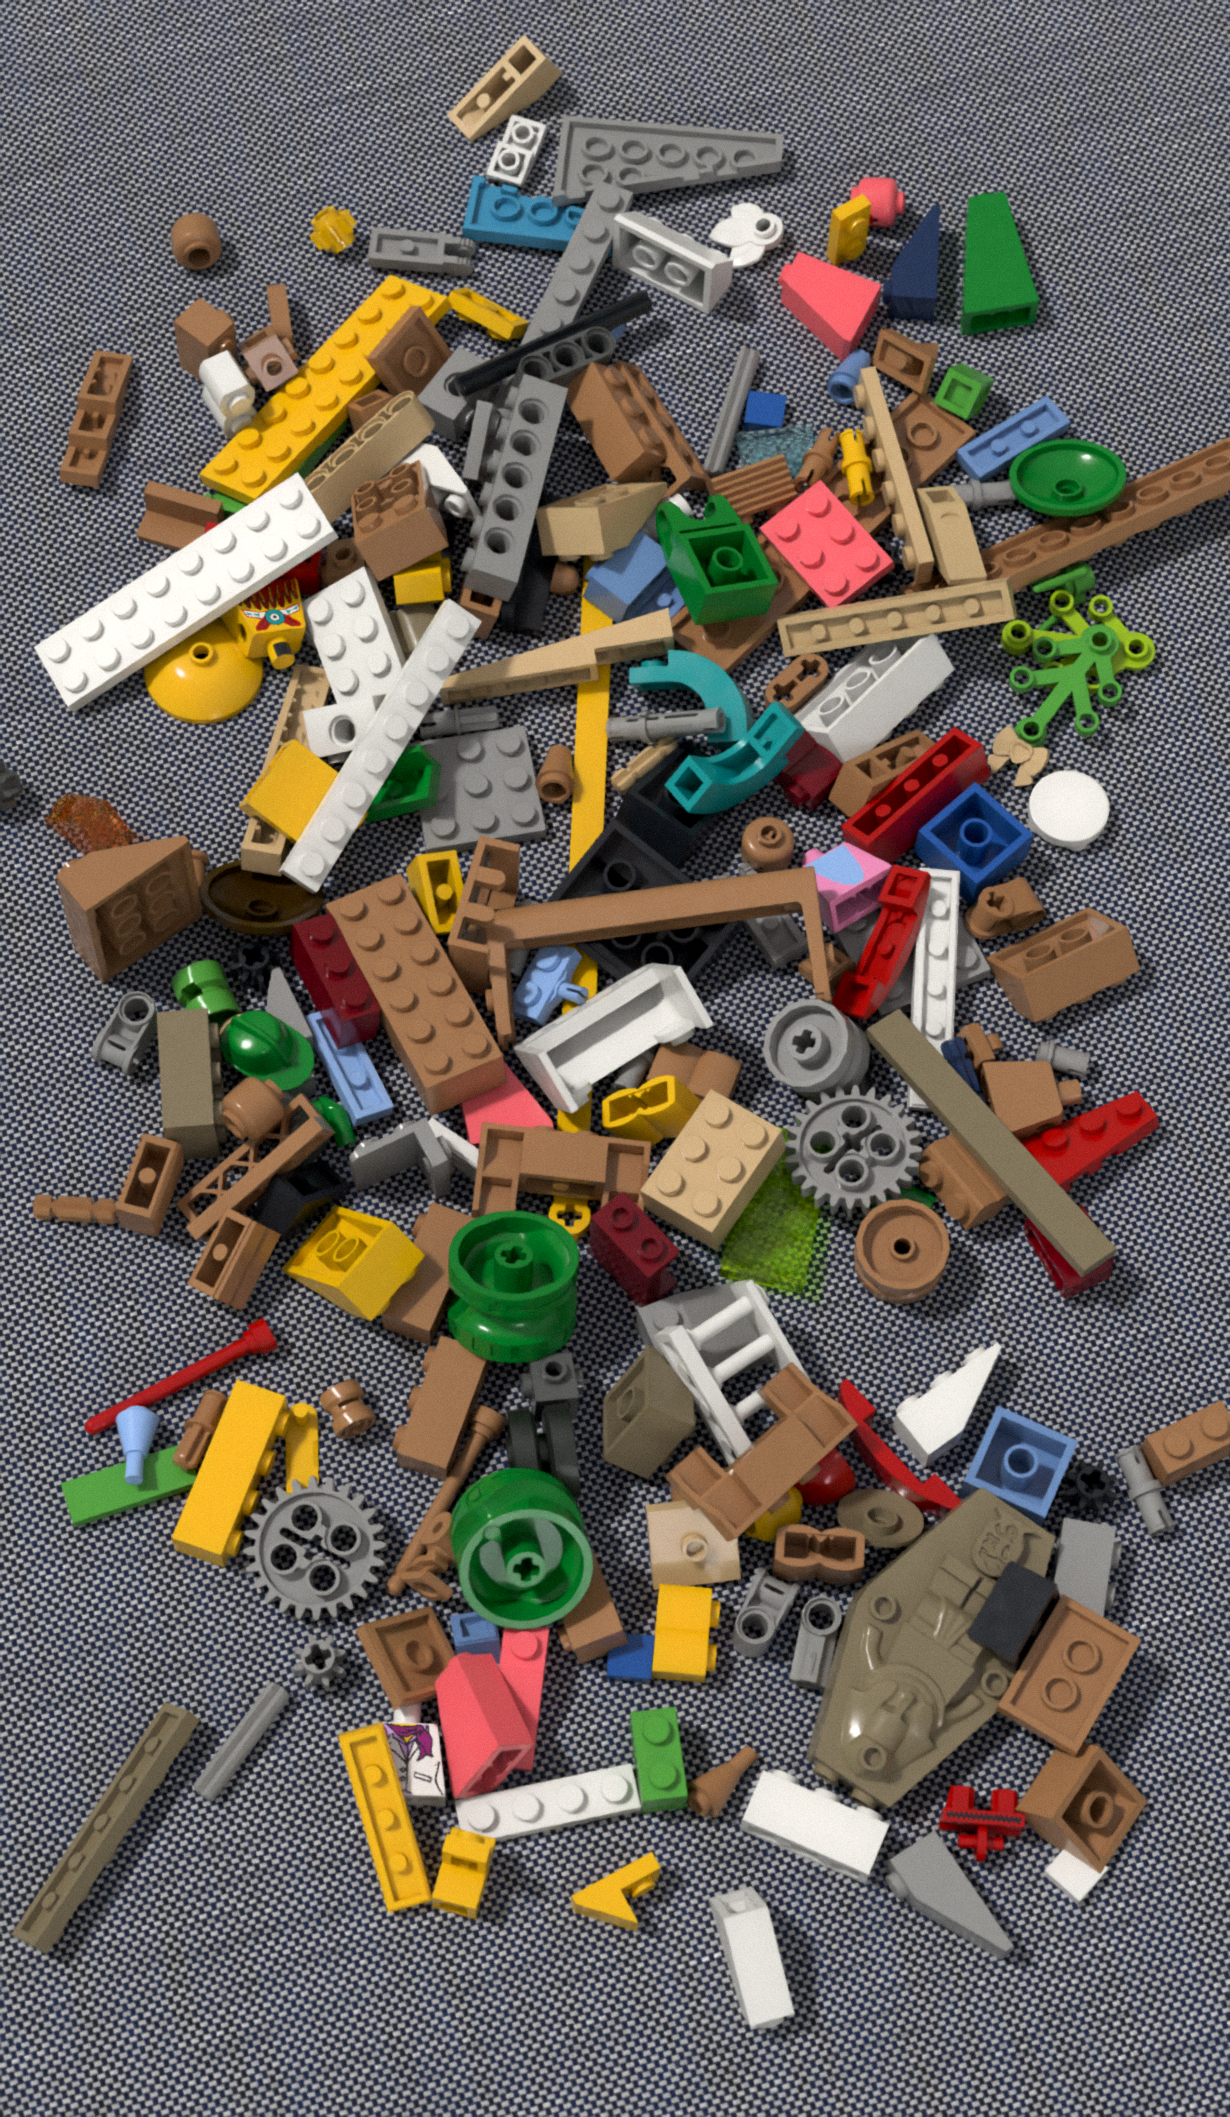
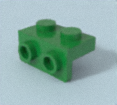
(409, 786)

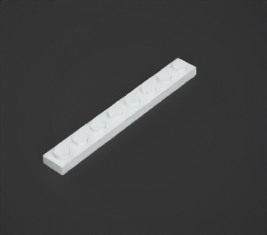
(380, 746)

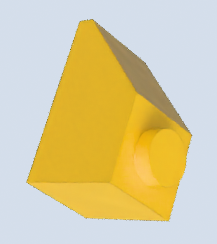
(436, 887)

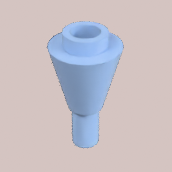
(136, 1432)

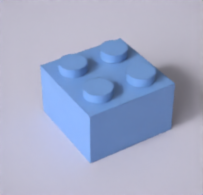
(1020, 1463)

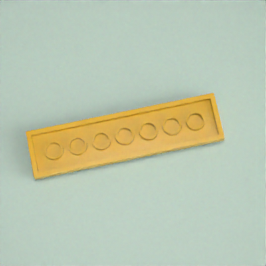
(315, 398)

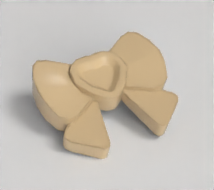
(1009, 746)

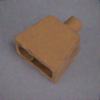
(1026, 1095)

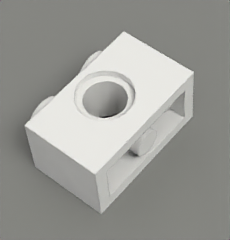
(329, 726)

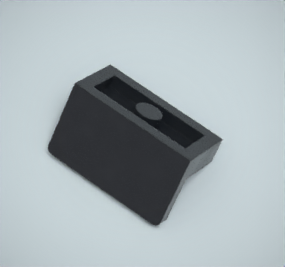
(1014, 1614)

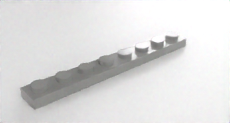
(577, 268)

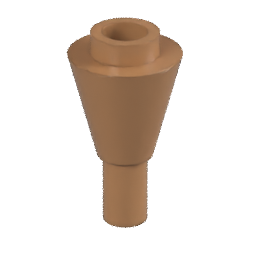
(712, 1789)

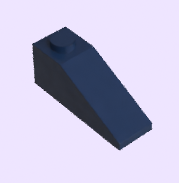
(915, 273)

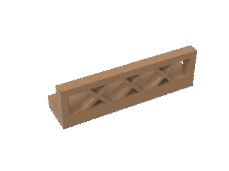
(678, 453)
(251, 1187)

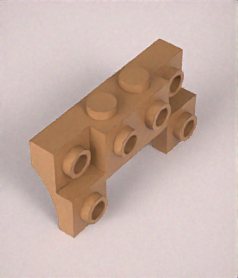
(556, 1165)
(785, 1454)

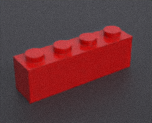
(896, 814)

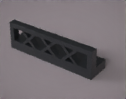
(530, 598)

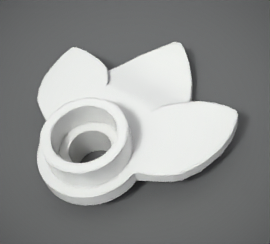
(745, 234)

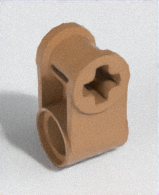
(1004, 910)

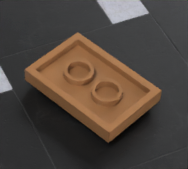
(1068, 1675)

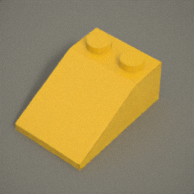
(355, 1261)

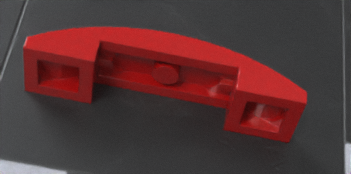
(889, 945)
(931, 1496)

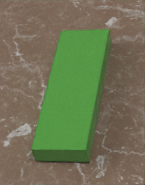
(108, 1494)

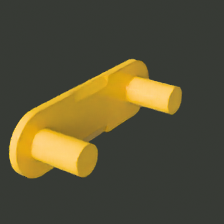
(302, 1446)

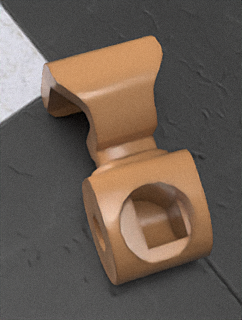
(439, 1554)

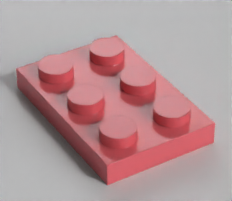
(827, 547)

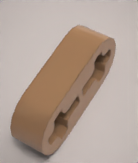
(279, 311)
(791, 678)

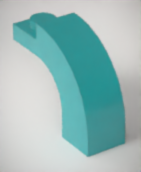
(704, 678)
(734, 775)

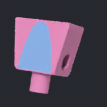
(846, 883)

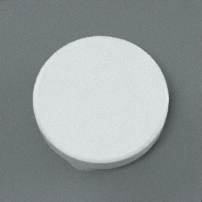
(1068, 809)

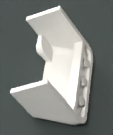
(610, 1030)

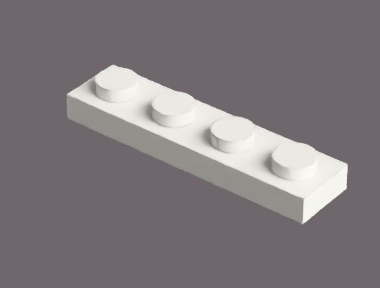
(550, 1804)

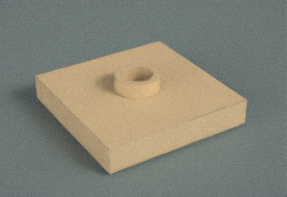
(688, 1547)

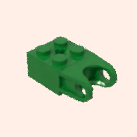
(715, 562)

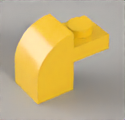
(463, 1872)

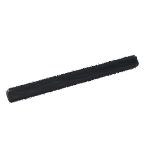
(507, 363)

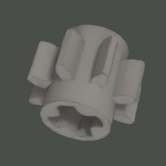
(326, 1651)

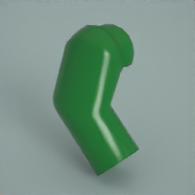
(338, 1119)

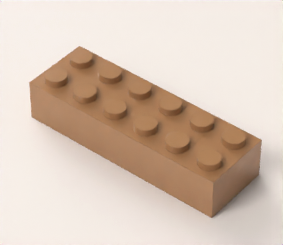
(419, 995)

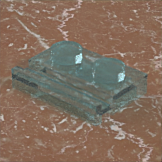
(766, 443)

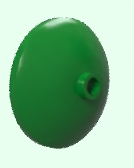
(1067, 478)

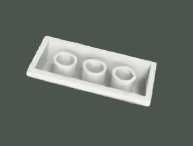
(874, 694)

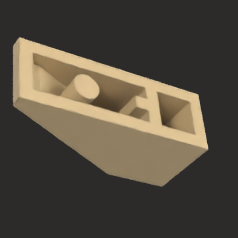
(505, 90)

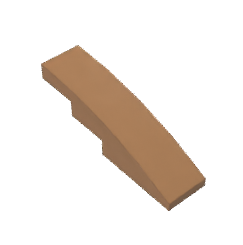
(96, 419)

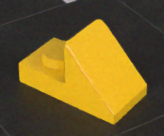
(606, 1897)

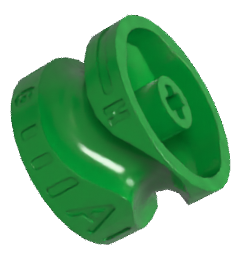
(513, 1286)
(520, 1548)

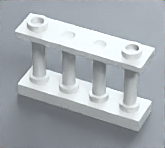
(682, 1352)

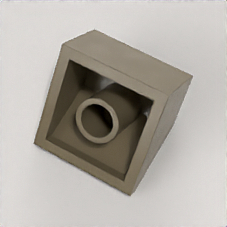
(646, 1415)

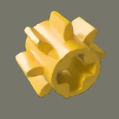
(333, 229)

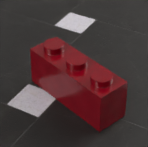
(334, 981)

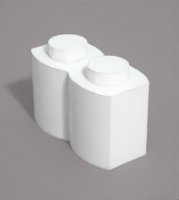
(227, 393)

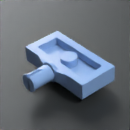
(547, 984)

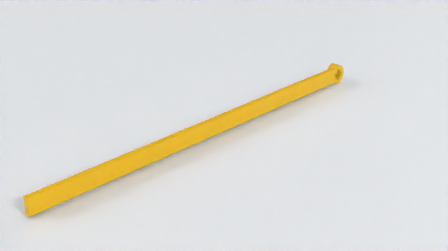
(586, 827)

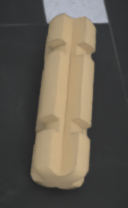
(642, 764)

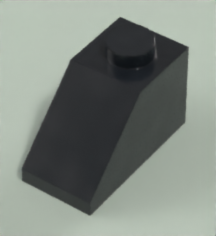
(300, 1198)

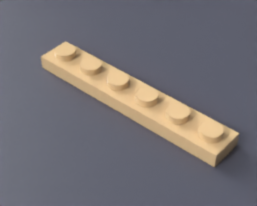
(896, 485)
(897, 617)

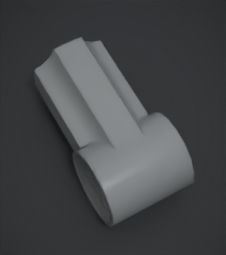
(814, 1646)

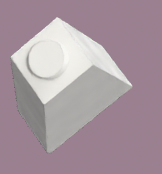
(752, 1956)

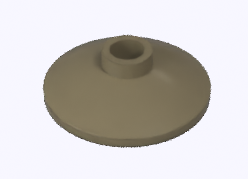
(882, 1517)

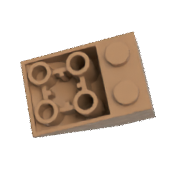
(397, 520)

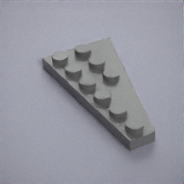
(655, 156)

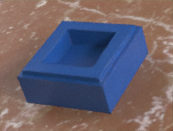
(764, 411)
(633, 1660)

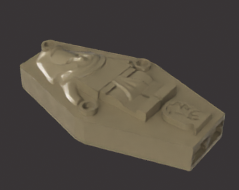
(903, 1668)

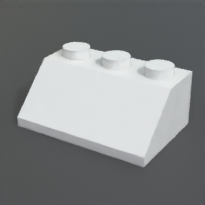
(670, 260)

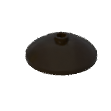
(256, 901)

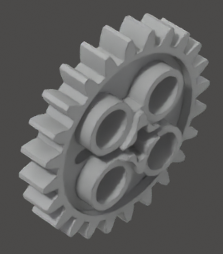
(879, 1174)
(333, 1512)

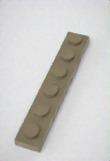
(105, 1828)

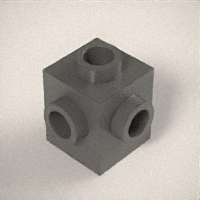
(552, 1382)

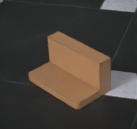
(176, 516)

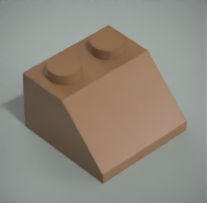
(1082, 1804)

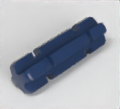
(955, 1050)

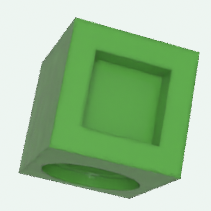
(964, 391)

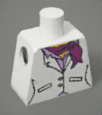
(417, 1757)

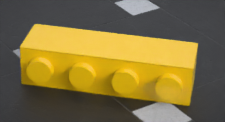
(231, 1474)

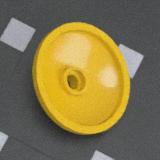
(207, 687)

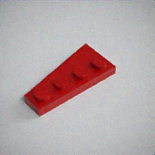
(1090, 1138)

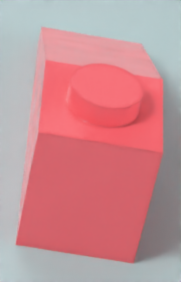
(523, 1669)

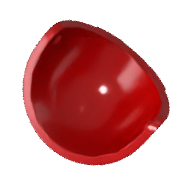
(830, 1483)

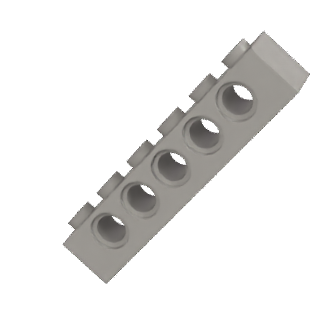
(542, 405)

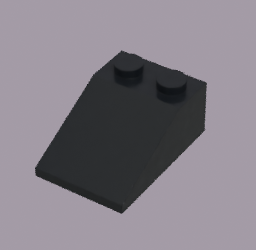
(658, 816)

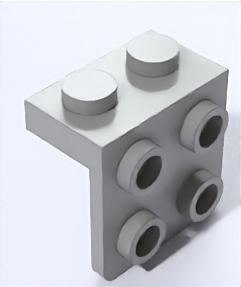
(406, 1146)

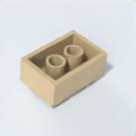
(713, 1169)

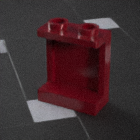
(632, 1250)

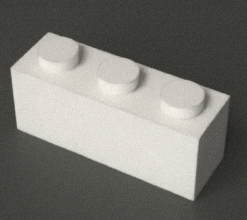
(814, 1825)

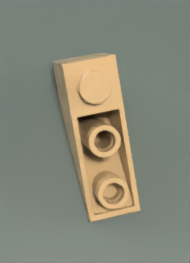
(950, 535)

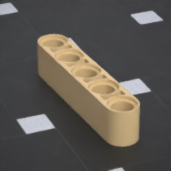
(370, 453)

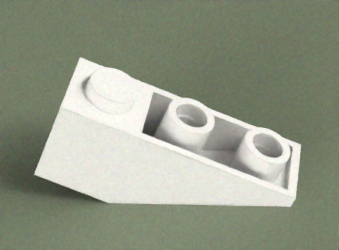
(447, 487)
(939, 1417)

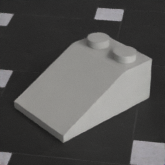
(693, 1309)

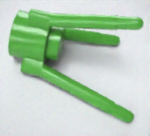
(1075, 579)

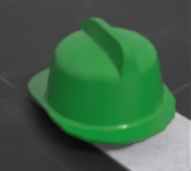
(267, 1049)

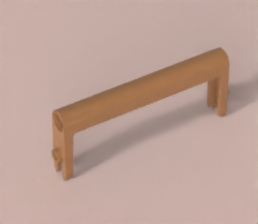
(651, 912)

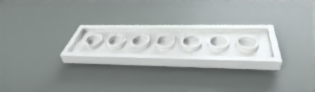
(185, 592)

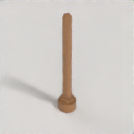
(485, 1426)

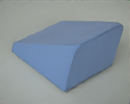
(475, 1635)

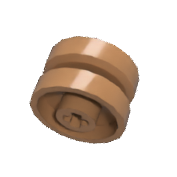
(902, 1227)

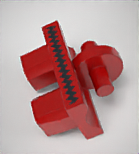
(1001, 1819)

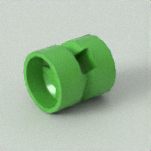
(205, 986)

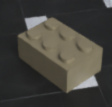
(191, 1082)

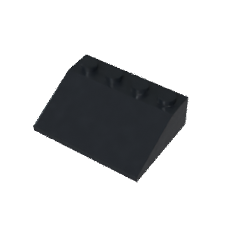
(625, 863)

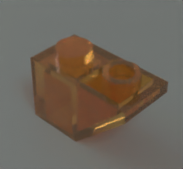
(88, 823)

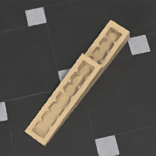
(565, 661)
(308, 689)

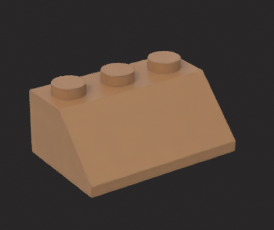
(1064, 964)

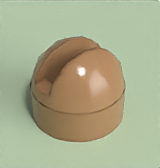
(564, 579)

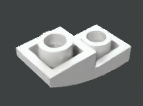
(517, 151)

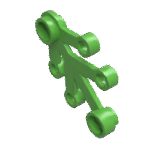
(1069, 680)

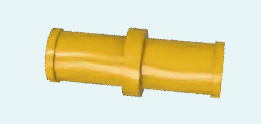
(856, 467)

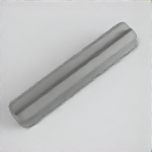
(241, 1741)

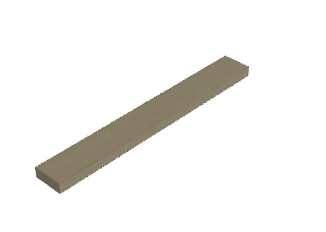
(991, 1143)

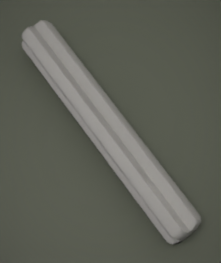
(731, 412)

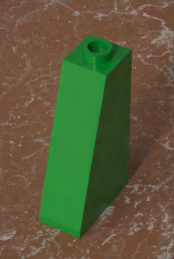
(995, 271)

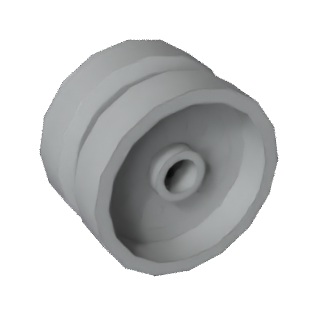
(816, 1049)

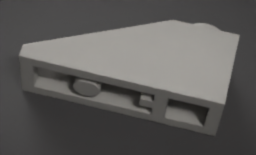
(941, 1891)

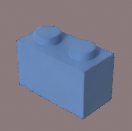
(625, 577)

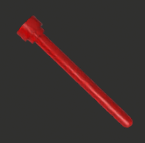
(255, 1340)

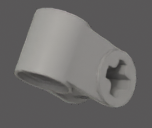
(124, 1040)
(764, 1606)

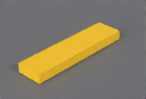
(385, 1817)

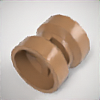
(347, 1409)

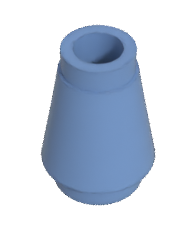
(846, 376)

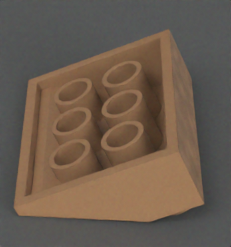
(128, 901)

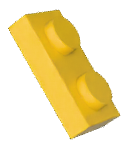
(848, 230)
(477, 309)

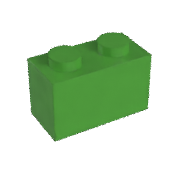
(658, 1760)

